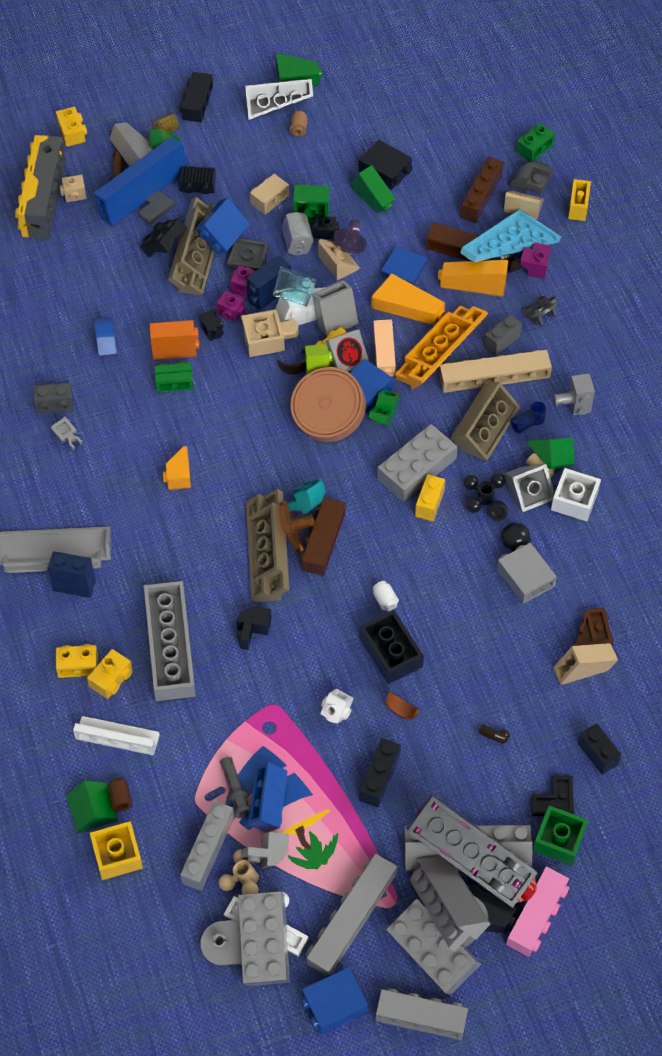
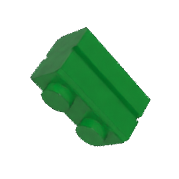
(173, 377)

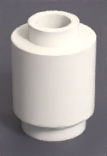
(385, 596)

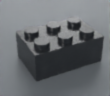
(391, 646)

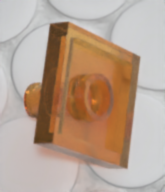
(294, 525)

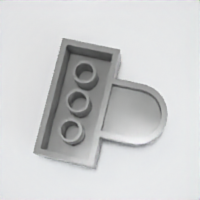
(254, 940)
(425, 944)

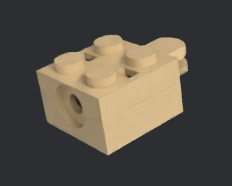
(266, 333)

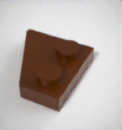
(594, 628)

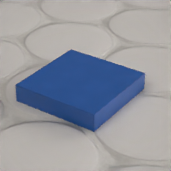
(404, 265)

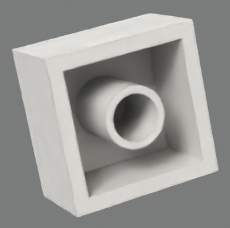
(575, 494)

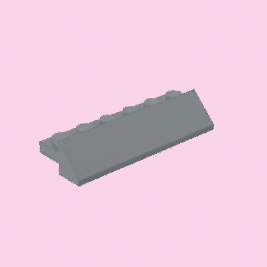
(514, 837)
(448, 901)

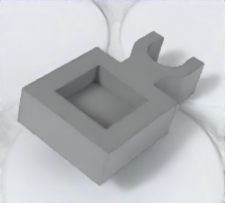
(65, 431)

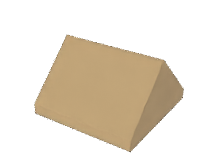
(527, 203)
(337, 262)

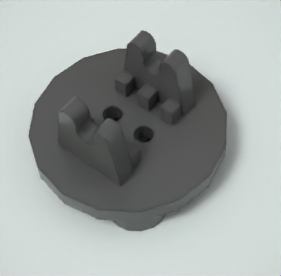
(542, 306)

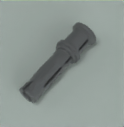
(237, 794)

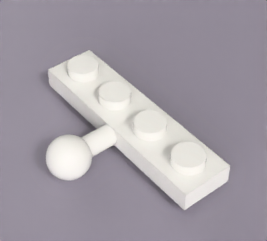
(295, 938)

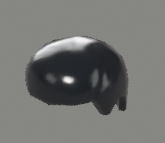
(515, 535)

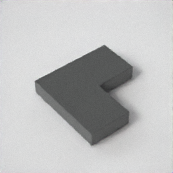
(157, 206)

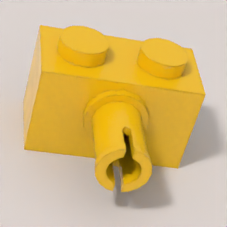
(110, 674)

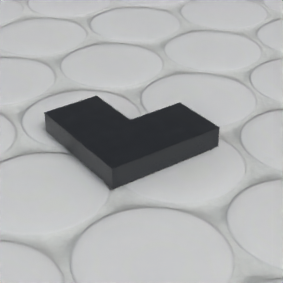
(560, 798)

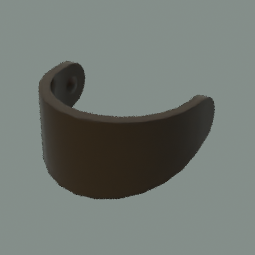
(513, 265)
(294, 368)

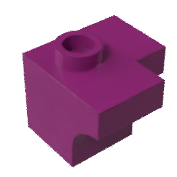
(536, 260)

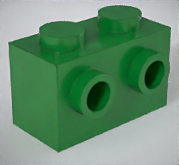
(535, 142)

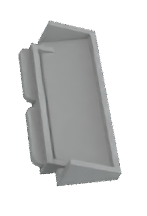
(33, 548)

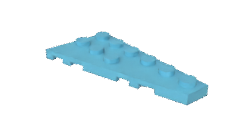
(509, 237)

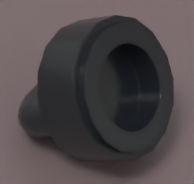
(498, 511)

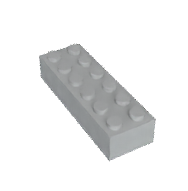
(169, 641)

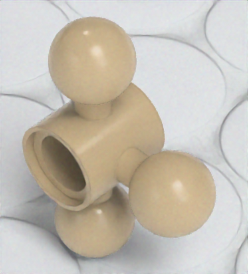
(242, 872)

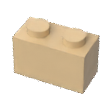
(269, 194)

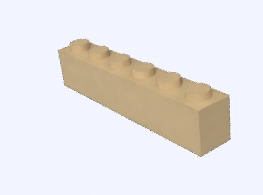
(501, 369)

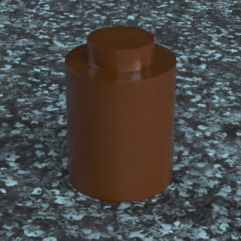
(119, 795)

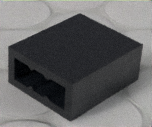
(388, 162)

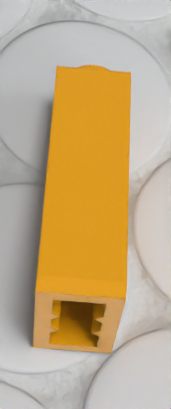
(477, 277)
(407, 301)

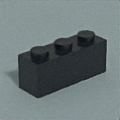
(196, 97)
(380, 772)

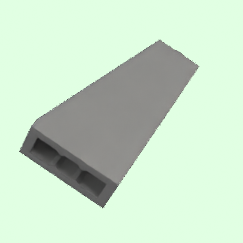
(129, 142)

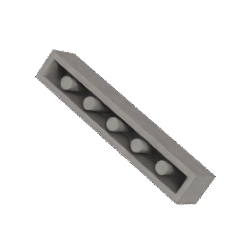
(351, 916)

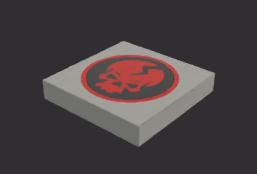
(347, 350)

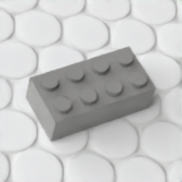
(408, 467)

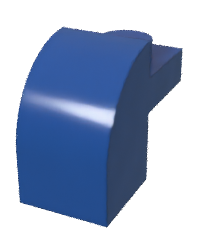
(105, 336)

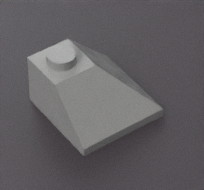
(530, 486)

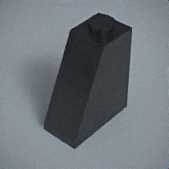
(499, 913)

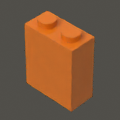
(174, 339)

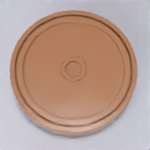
(328, 404)

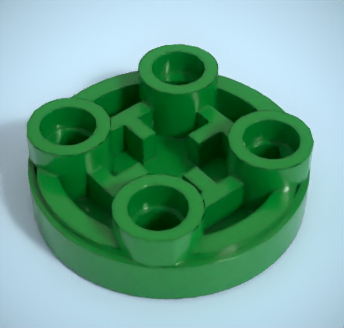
(158, 136)

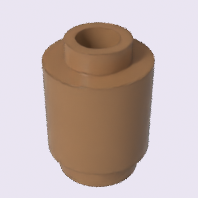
(298, 123)

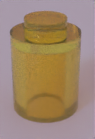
(167, 123)

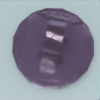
(350, 239)

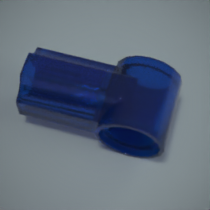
(529, 417)

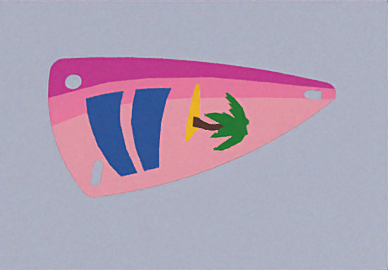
(323, 828)

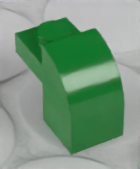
(385, 407)

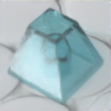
(294, 286)

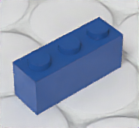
(267, 797)

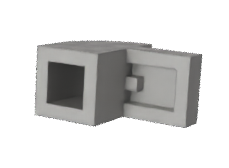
(272, 850)

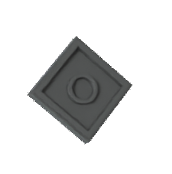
(247, 254)

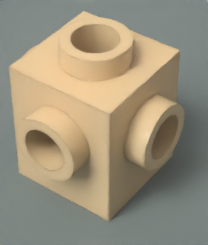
(73, 188)

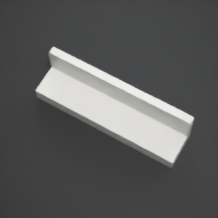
(116, 735)

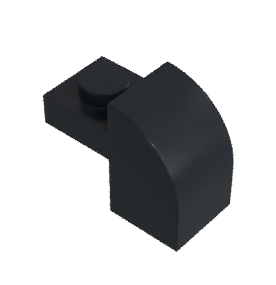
(251, 621)

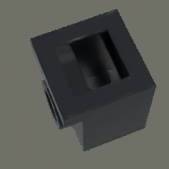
(325, 227)
(211, 325)

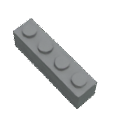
(207, 845)
(421, 1014)

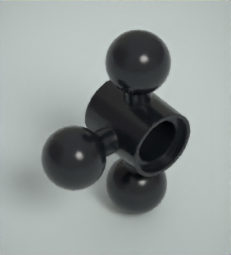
(471, 482)

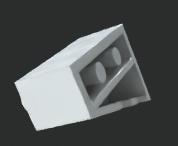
(292, 311)

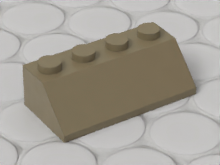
(485, 421)

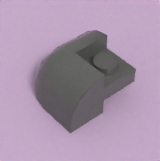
(532, 176)

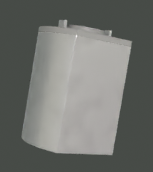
(297, 233)

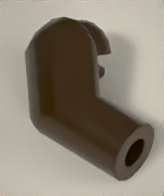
(500, 737)

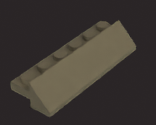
(193, 253)
(267, 547)

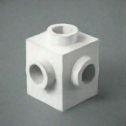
(336, 706)

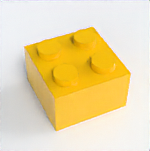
(116, 850)

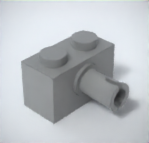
(579, 396)

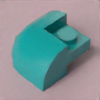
(308, 496)

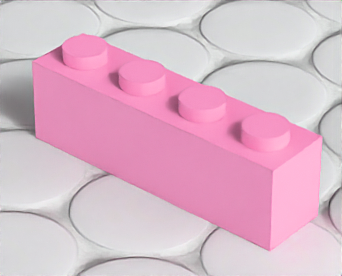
(537, 911)

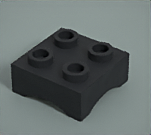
(162, 237)

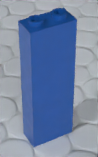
(140, 181)

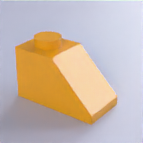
(177, 470)

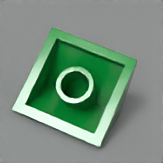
(554, 452)
(91, 805)

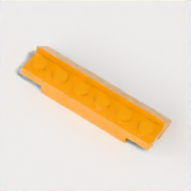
(438, 344)

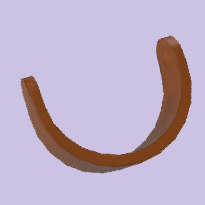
(401, 707)

